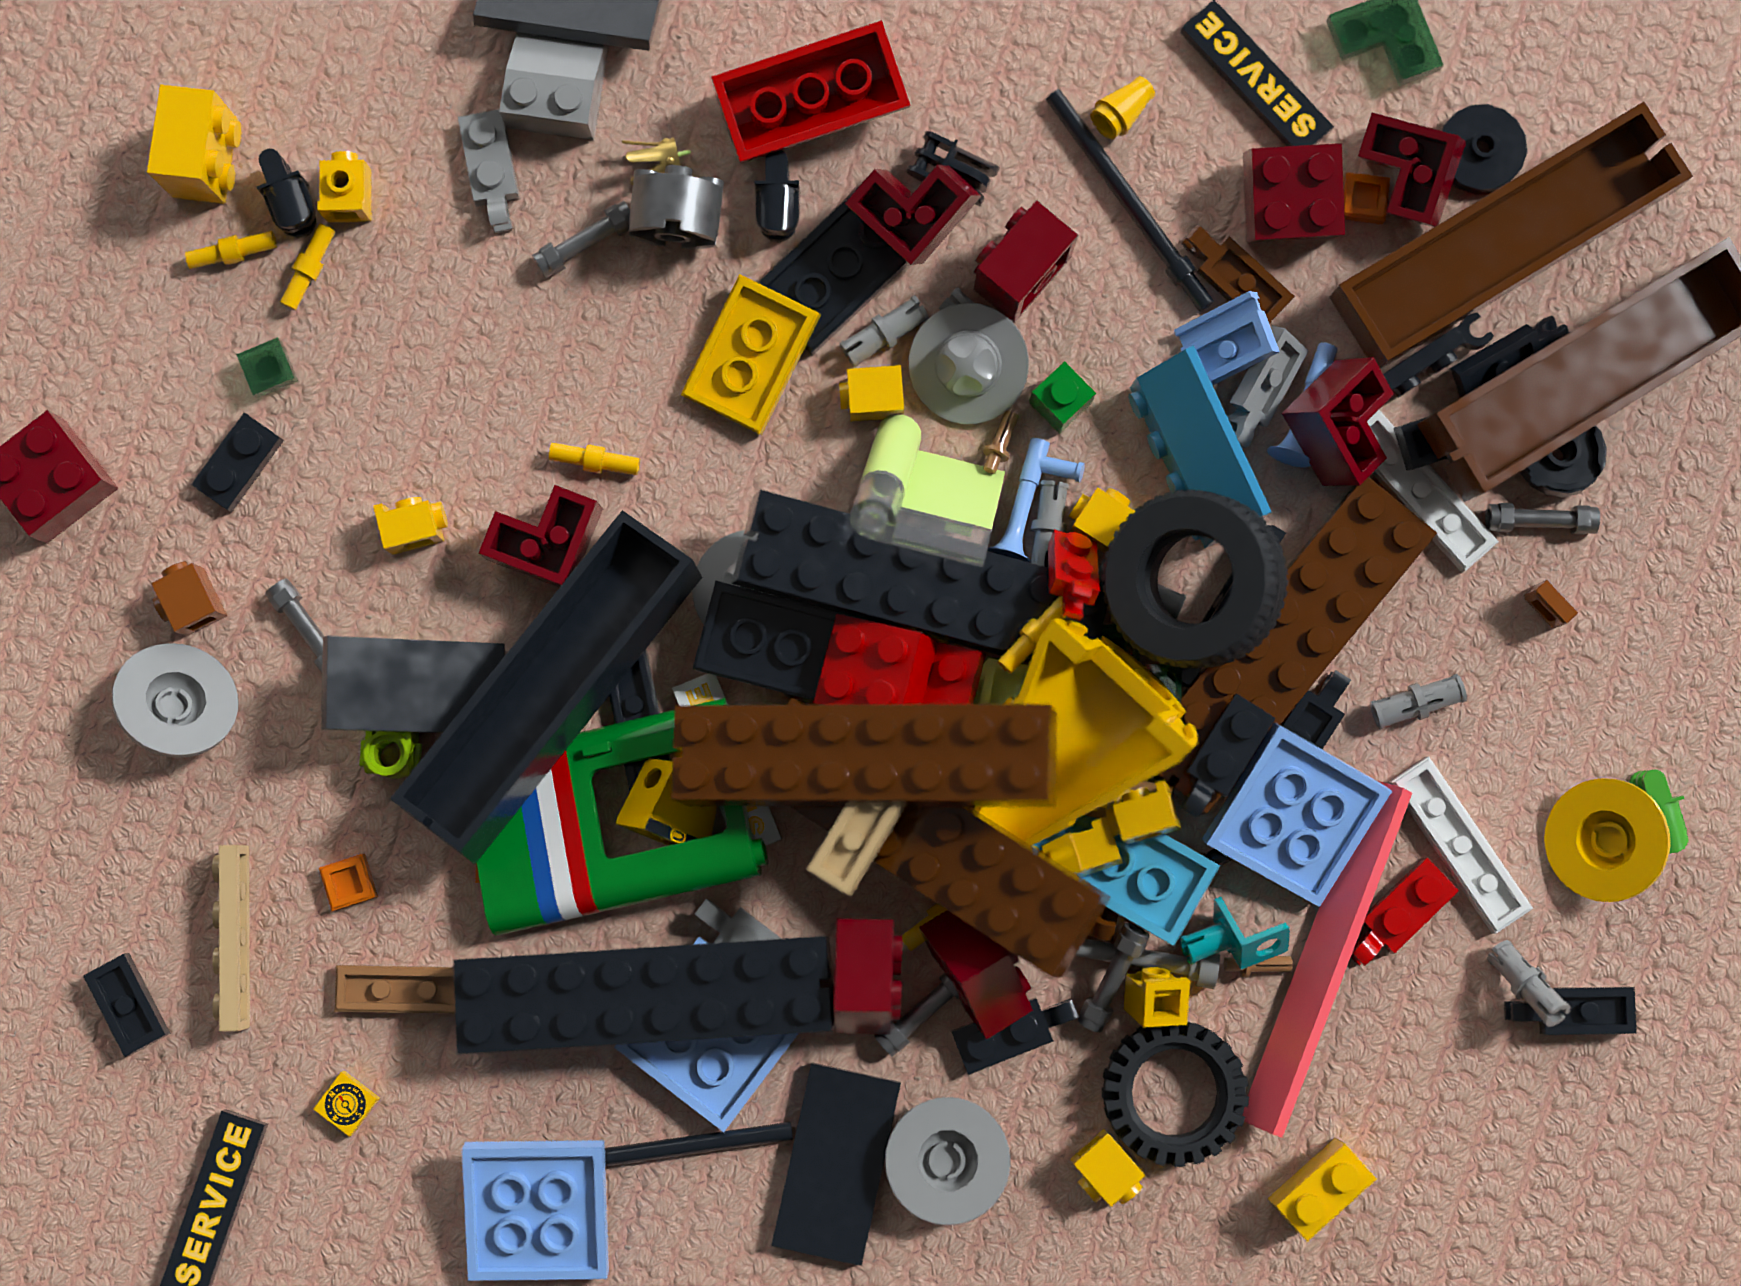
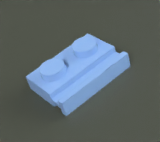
(1230, 337)

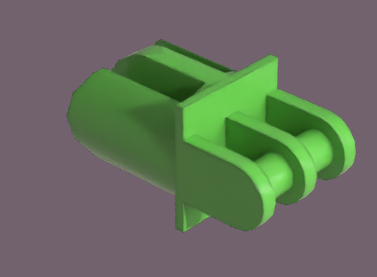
(1656, 786)

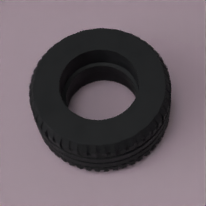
(1134, 567)

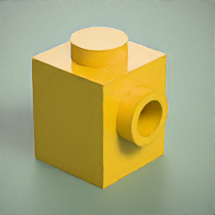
(1100, 516)
(1107, 1170)

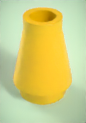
(1121, 108)

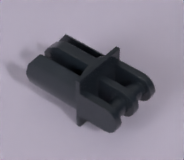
(967, 165)
(286, 195)
(777, 199)

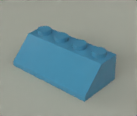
(1194, 433)

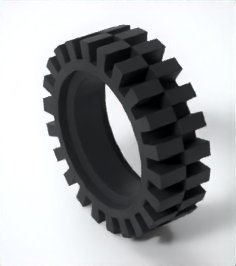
(1216, 1129)

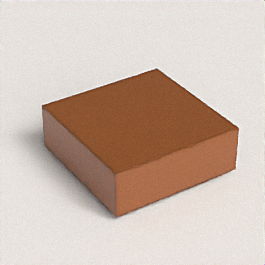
(1550, 604)

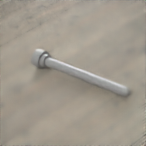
(1202, 972)

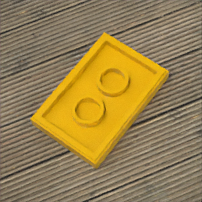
(750, 354)

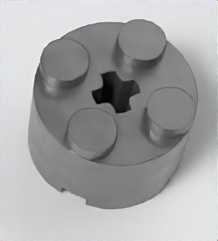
(675, 208)

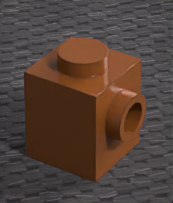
(187, 598)

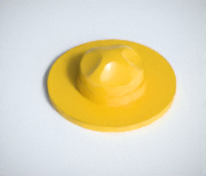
(1607, 840)

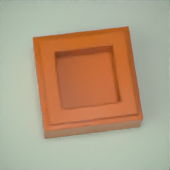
(1365, 197)
(348, 882)

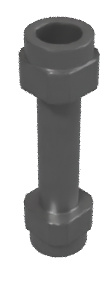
(552, 259)
(1579, 520)
(286, 599)
(1129, 945)
(916, 1017)

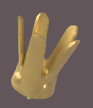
(665, 152)

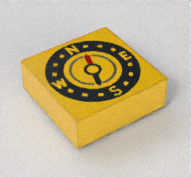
(346, 1103)

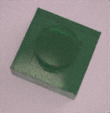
(267, 367)

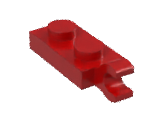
(1073, 571)
(1403, 911)

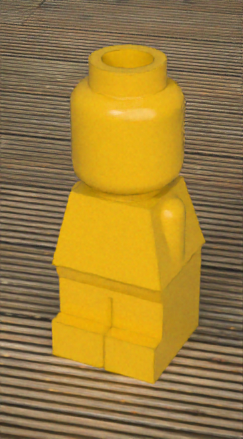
(1085, 851)

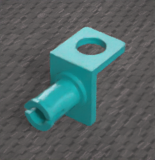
(1228, 937)

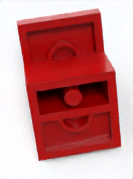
(894, 666)

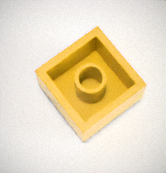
(193, 144)

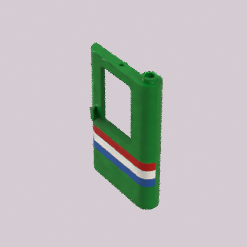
(552, 851)

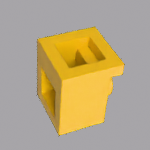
(352, 201)
(410, 524)
(1144, 814)
(1154, 991)

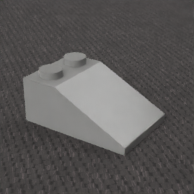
(553, 85)

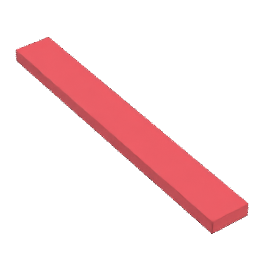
(1321, 973)

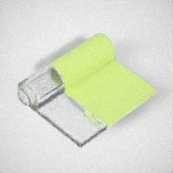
(924, 497)

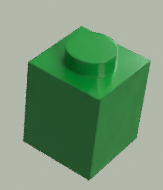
(1062, 397)

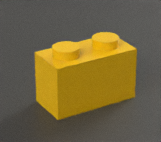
(1322, 1189)

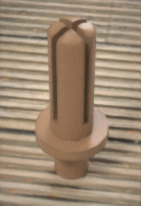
(997, 451)
(1274, 964)

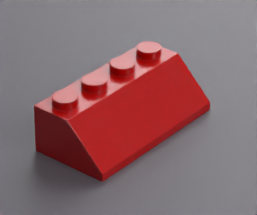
(810, 92)

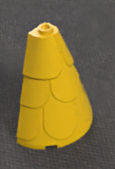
(1111, 727)

